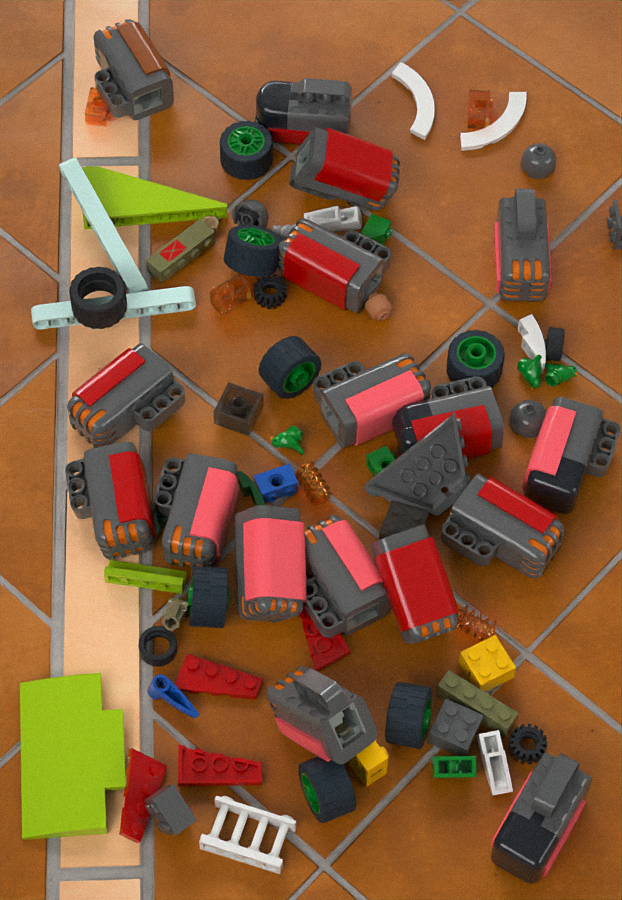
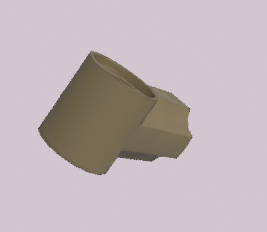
(175, 613)

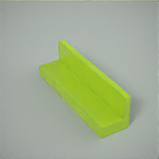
(145, 576)

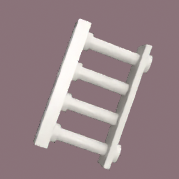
(251, 854)

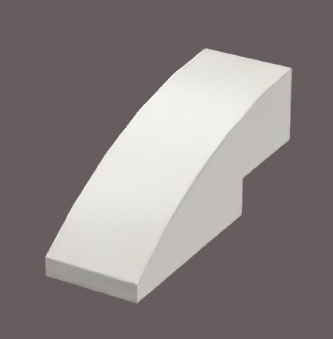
(336, 219)
(532, 339)
(495, 762)

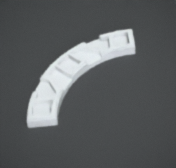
(422, 97)
(500, 128)

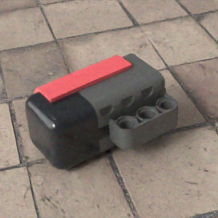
(566, 450)
(541, 818)

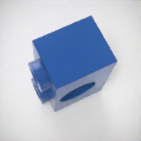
(283, 476)

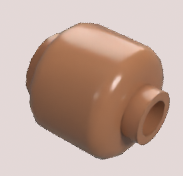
(378, 306)

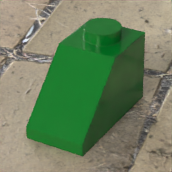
(377, 229)

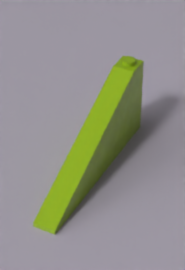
(143, 202)

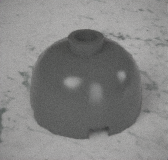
(538, 160)
(250, 213)
(527, 418)

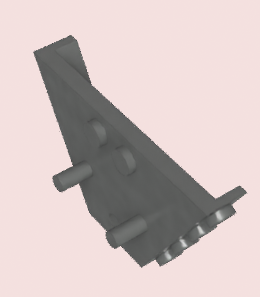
(424, 469)

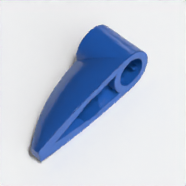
(171, 694)

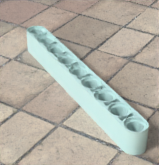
(102, 226)
(138, 305)

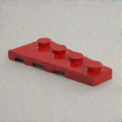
(323, 650)
(205, 676)
(211, 769)
(142, 781)

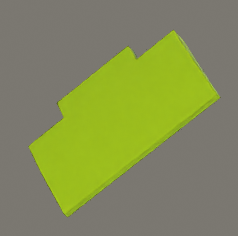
(68, 756)

